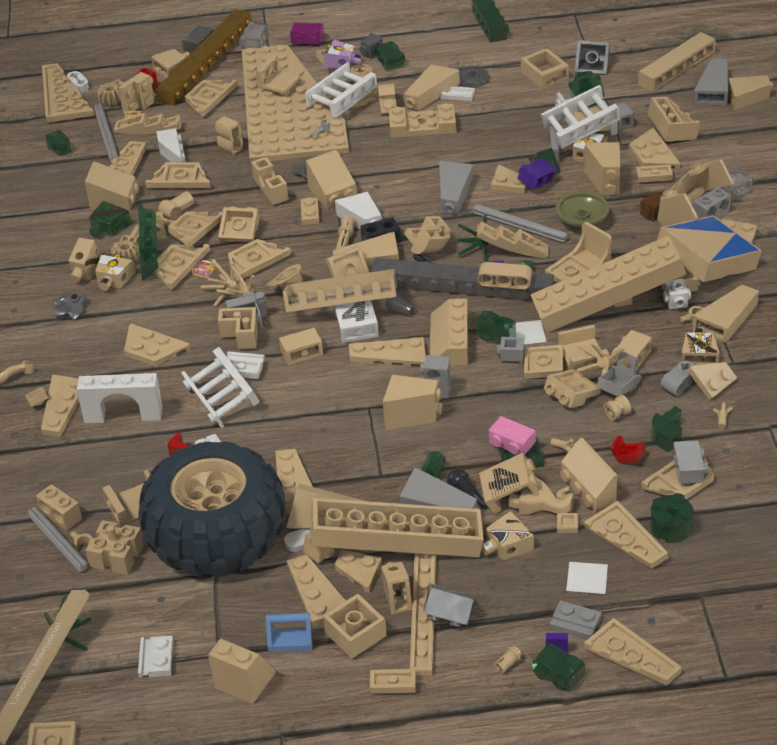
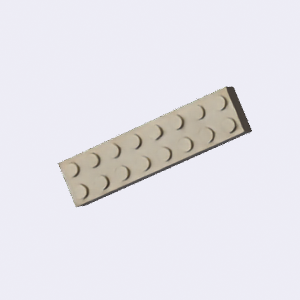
(608, 284)
(396, 527)

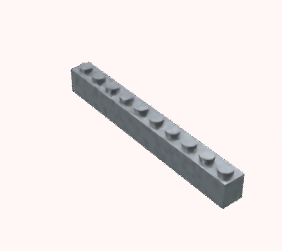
(454, 279)

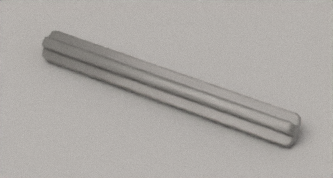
(58, 539)

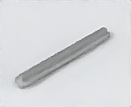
(105, 130)
(520, 223)

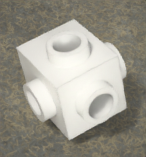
(676, 294)

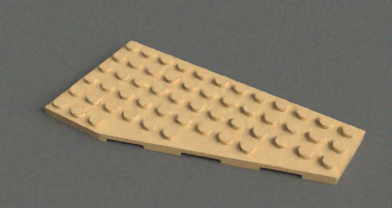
(282, 123)

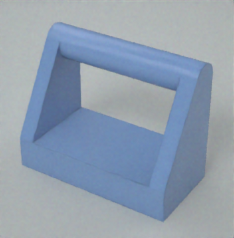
(289, 639)

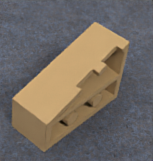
(671, 121)

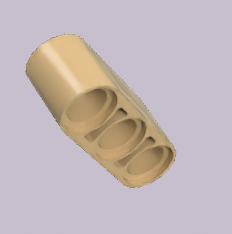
(504, 275)

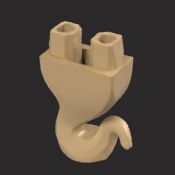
(544, 500)

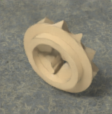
(363, 68)

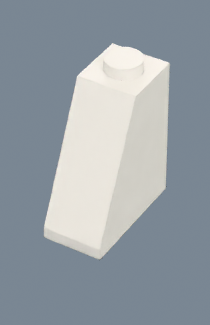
(358, 206)

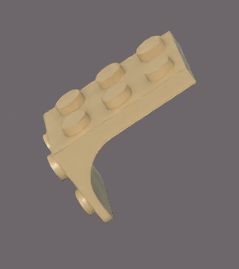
(590, 252)

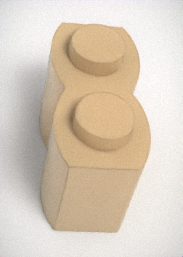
(229, 135)

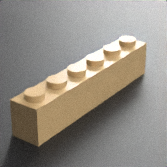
(676, 62)

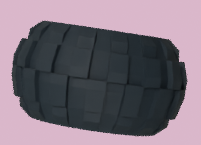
(212, 509)

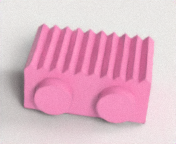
(512, 436)

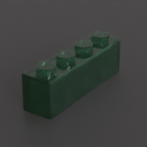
(490, 20)

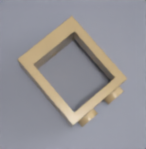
(559, 69)

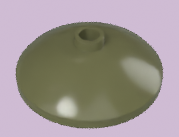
(582, 207)

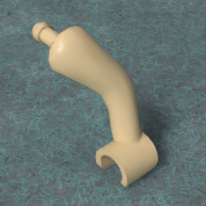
(25, 366)

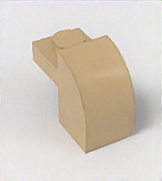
(386, 97)

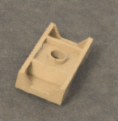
(434, 122)

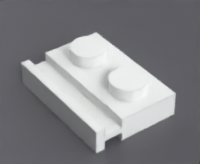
(246, 364)
(156, 656)

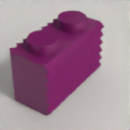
(307, 33)

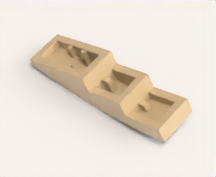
(143, 125)
(515, 242)

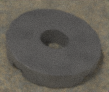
(473, 77)

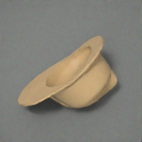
(288, 276)

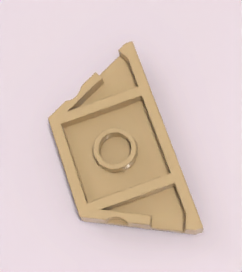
(208, 95)
(652, 150)
(179, 176)
(193, 226)
(256, 256)
(178, 262)
(152, 346)
(666, 482)

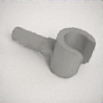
(325, 127)

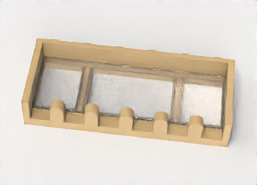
(340, 290)

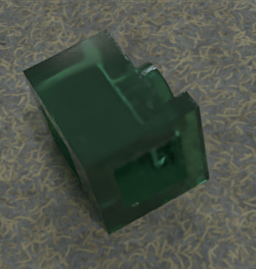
(58, 142)

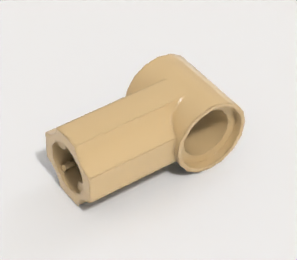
(173, 208)

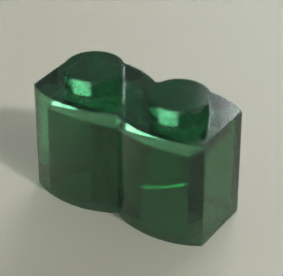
(389, 55)
(493, 327)
(558, 667)

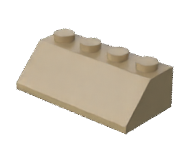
(450, 331)

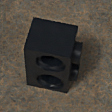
(380, 228)

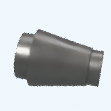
(399, 305)

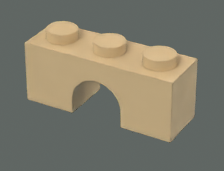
(273, 186)

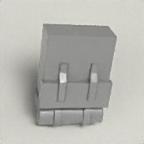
(251, 300)
(620, 378)

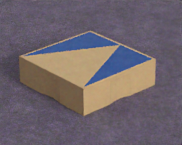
(711, 248)

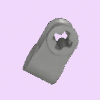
(677, 379)

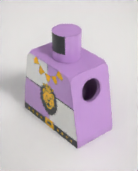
(340, 53)

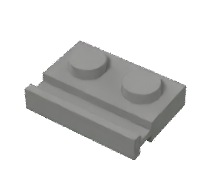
(575, 620)

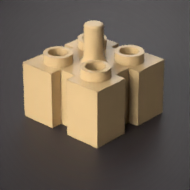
(114, 547)

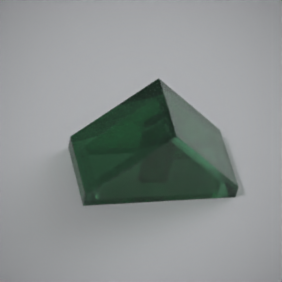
(548, 155)

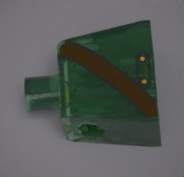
(108, 220)

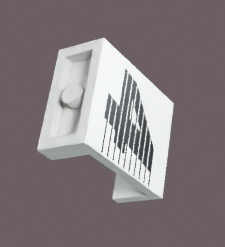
(356, 321)

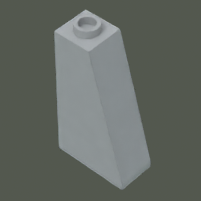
(713, 84)
(454, 185)
(430, 491)

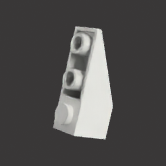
(171, 145)

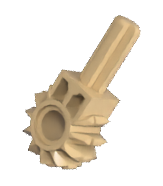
(109, 93)
(128, 245)

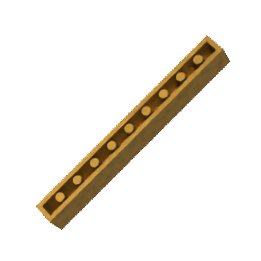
(203, 58)

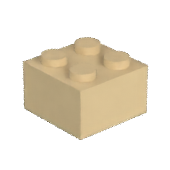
(354, 625)

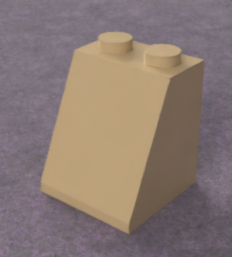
(603, 166)
(329, 178)
(110, 186)
(411, 402)
(239, 671)

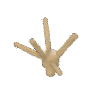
(228, 282)
(245, 289)
(603, 361)

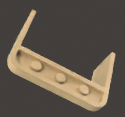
(678, 200)

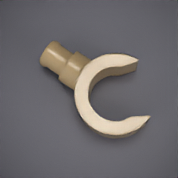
(689, 317)
(80, 539)

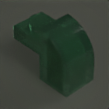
(667, 429)

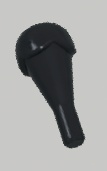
(460, 479)

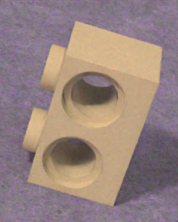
(59, 507)

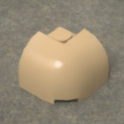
(430, 237)

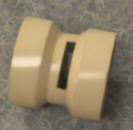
(615, 408)

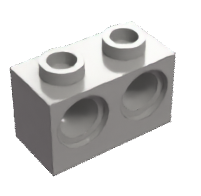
(712, 203)
(438, 369)

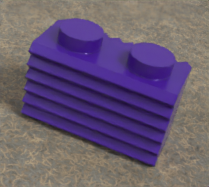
(537, 173)

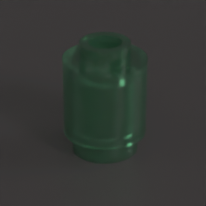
(434, 464)

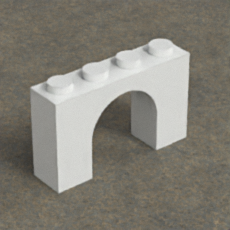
(141, 387)

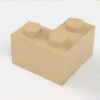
(240, 324)

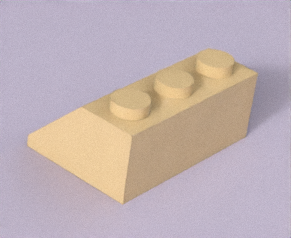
(589, 476)

